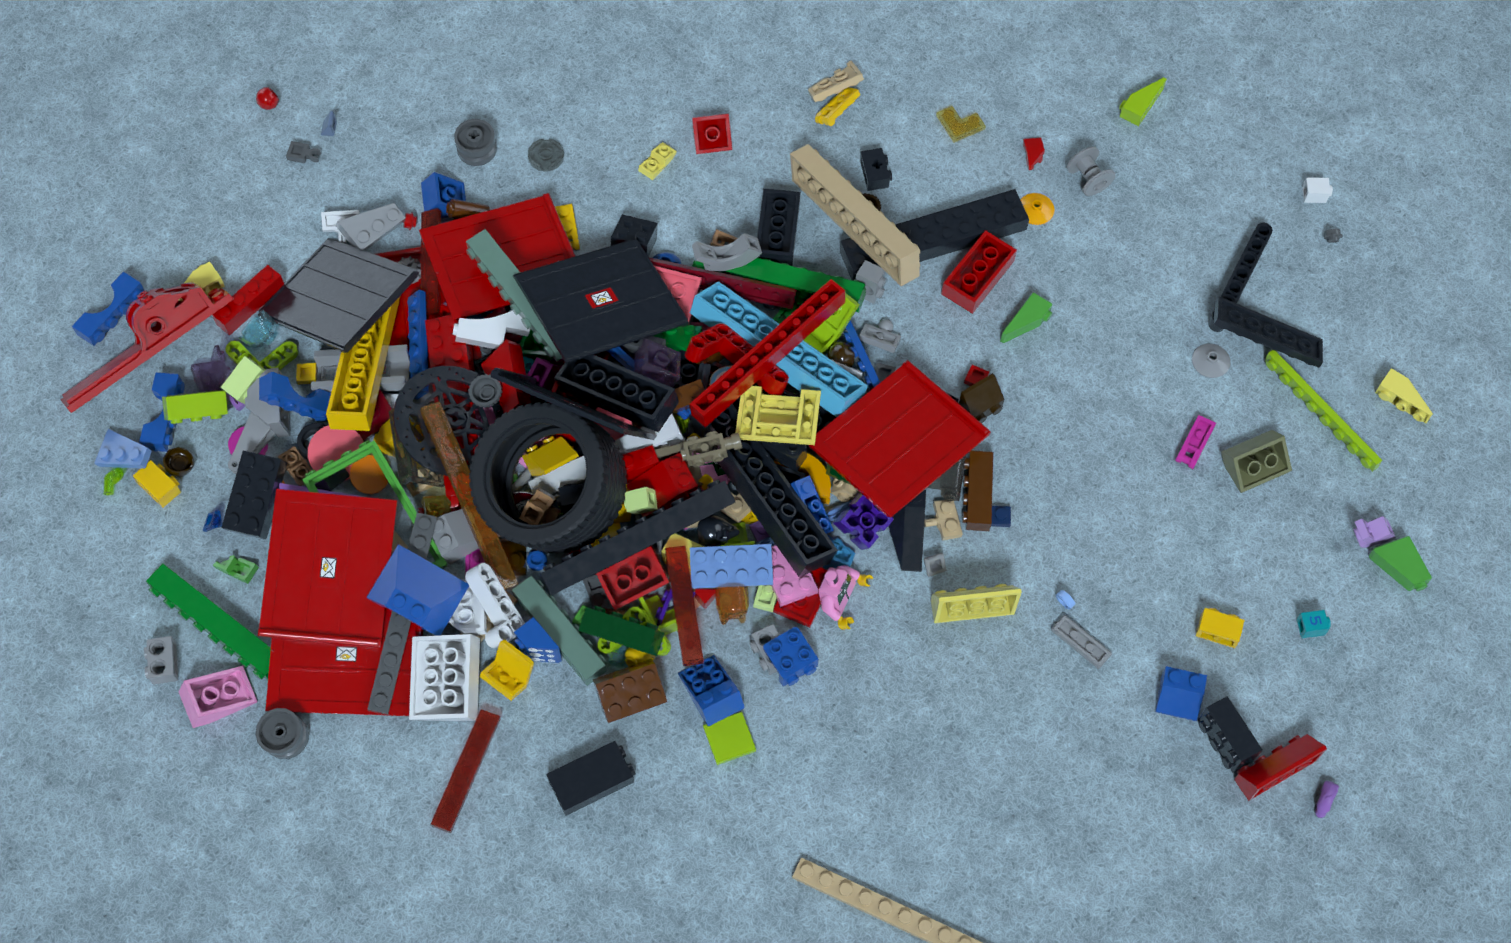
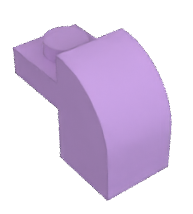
(1373, 532)

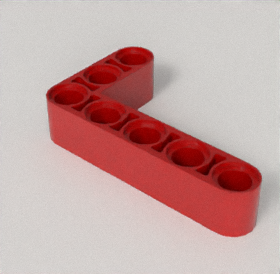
(733, 347)

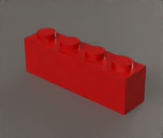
(248, 300)

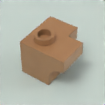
(540, 509)

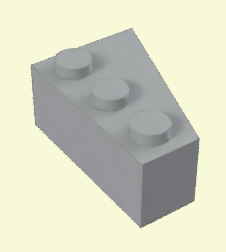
(371, 226)

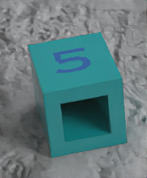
(1313, 624)

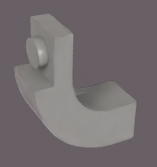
(730, 256)

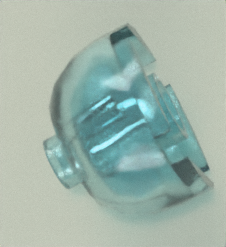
(259, 331)

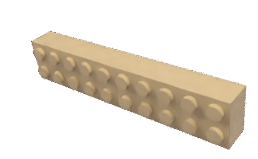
(855, 215)

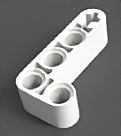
(495, 603)

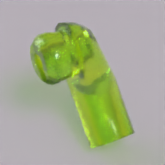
(111, 479)

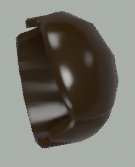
(840, 353)
(178, 461)

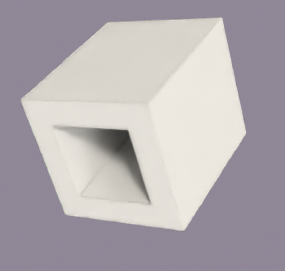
(1316, 190)

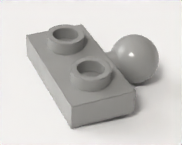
(881, 336)

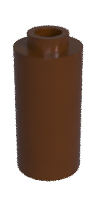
(459, 209)

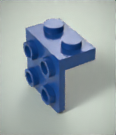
(791, 656)

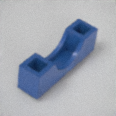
(94, 326)
(277, 391)
(157, 433)

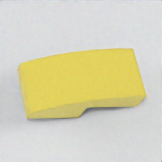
(658, 160)

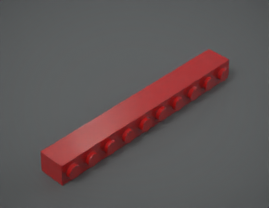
(767, 353)

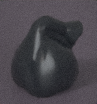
(715, 531)

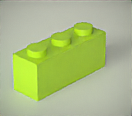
(194, 406)

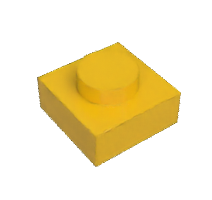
(306, 373)

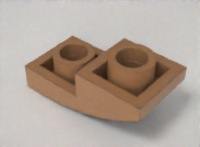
(296, 465)

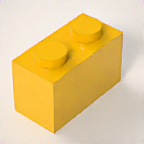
(157, 483)
(1220, 627)

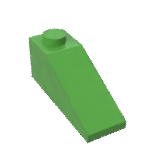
(1029, 317)

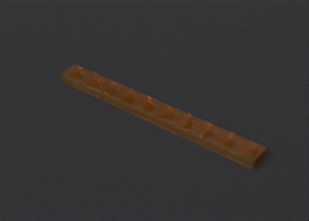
(459, 477)

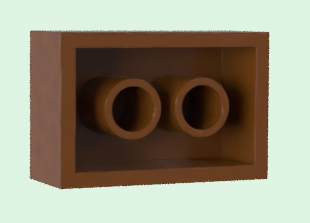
(629, 690)

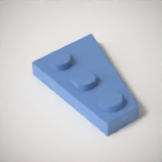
(121, 452)

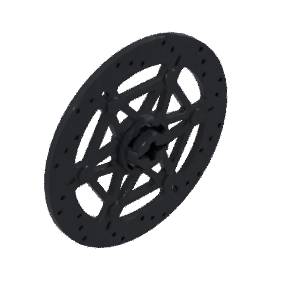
(453, 411)

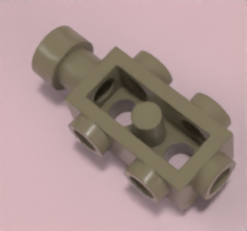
(705, 447)

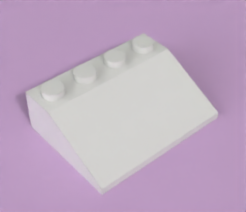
(444, 678)

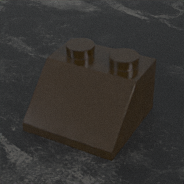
(983, 398)

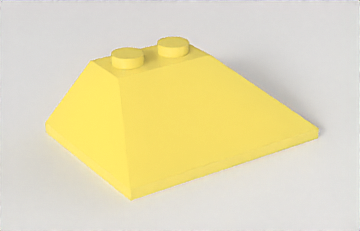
(778, 417)

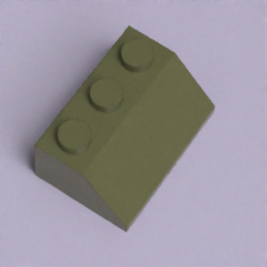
(1257, 460)

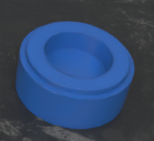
(536, 560)

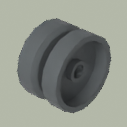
(475, 142)
(282, 733)

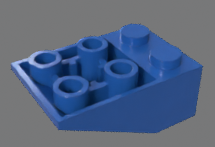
(711, 690)

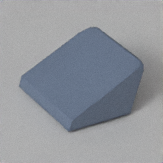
(329, 125)

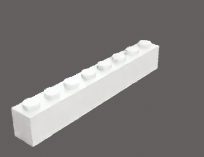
(575, 470)

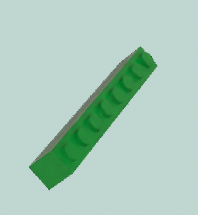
(803, 280)
(212, 619)

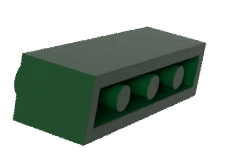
(622, 631)

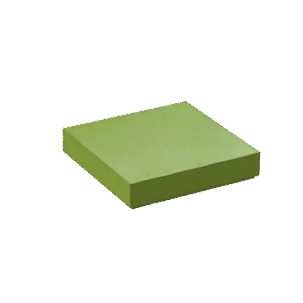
(729, 738)

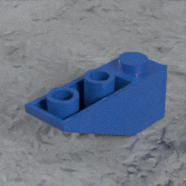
(810, 497)

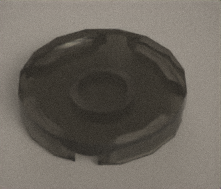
(548, 159)

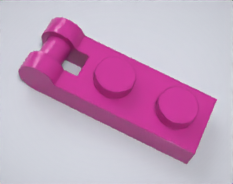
(1196, 441)

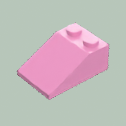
(216, 695)

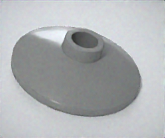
(1208, 366)

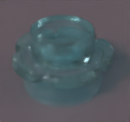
(617, 658)

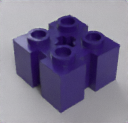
(851, 522)

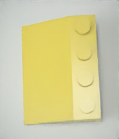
(975, 603)

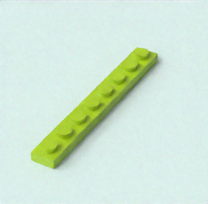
(1326, 414)

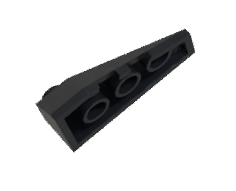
(908, 533)

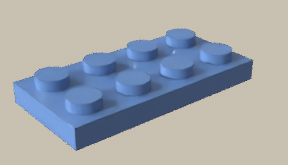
(731, 566)

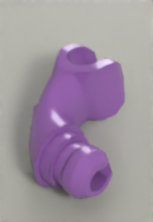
(1328, 793)

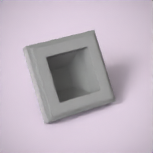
(935, 564)

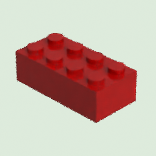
(979, 272)

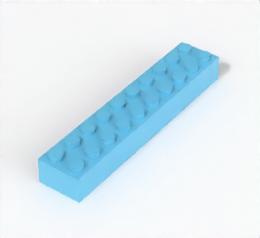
(803, 365)

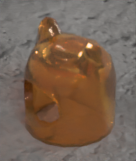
(732, 603)

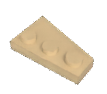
(842, 79)

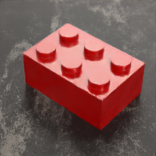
(632, 577)

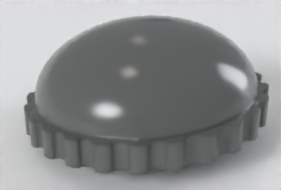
(485, 391)

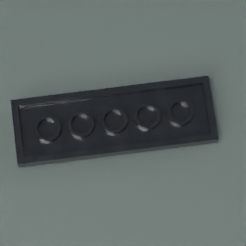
(1268, 332)

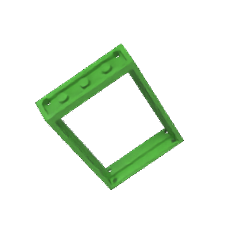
(351, 457)

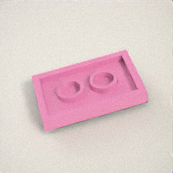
(787, 584)

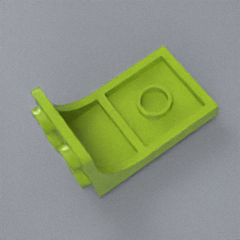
(831, 329)

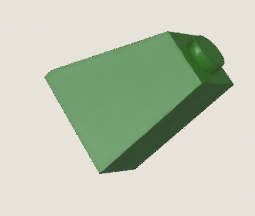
(1402, 563)

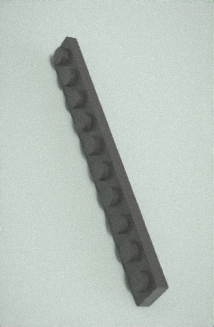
(399, 627)

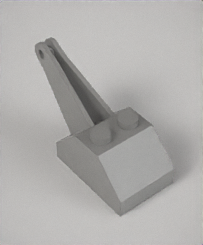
(262, 424)

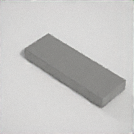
(1081, 642)

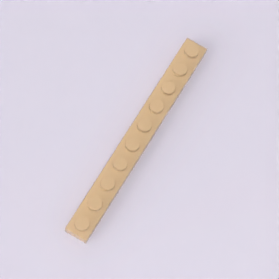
(877, 905)

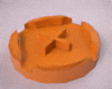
(367, 476)

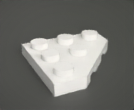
(469, 615)

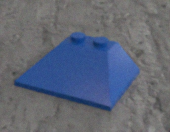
(418, 591)

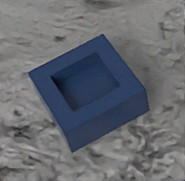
(1001, 516)

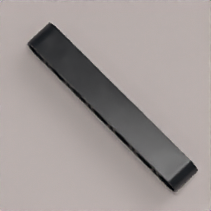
(1244, 269)

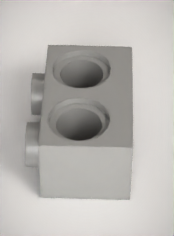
(766, 633)
(166, 659)

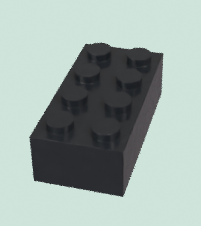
(778, 225)
(253, 495)

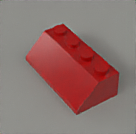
(1279, 766)

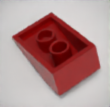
(669, 479)

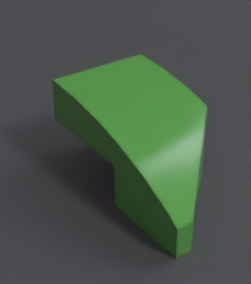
(238, 568)

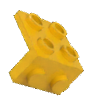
(508, 671)

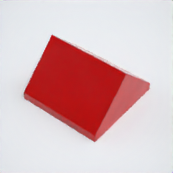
(712, 133)

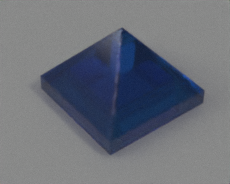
(213, 521)

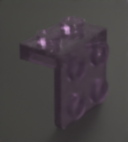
(212, 374)

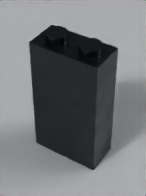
(591, 777)

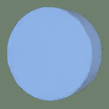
(1065, 599)

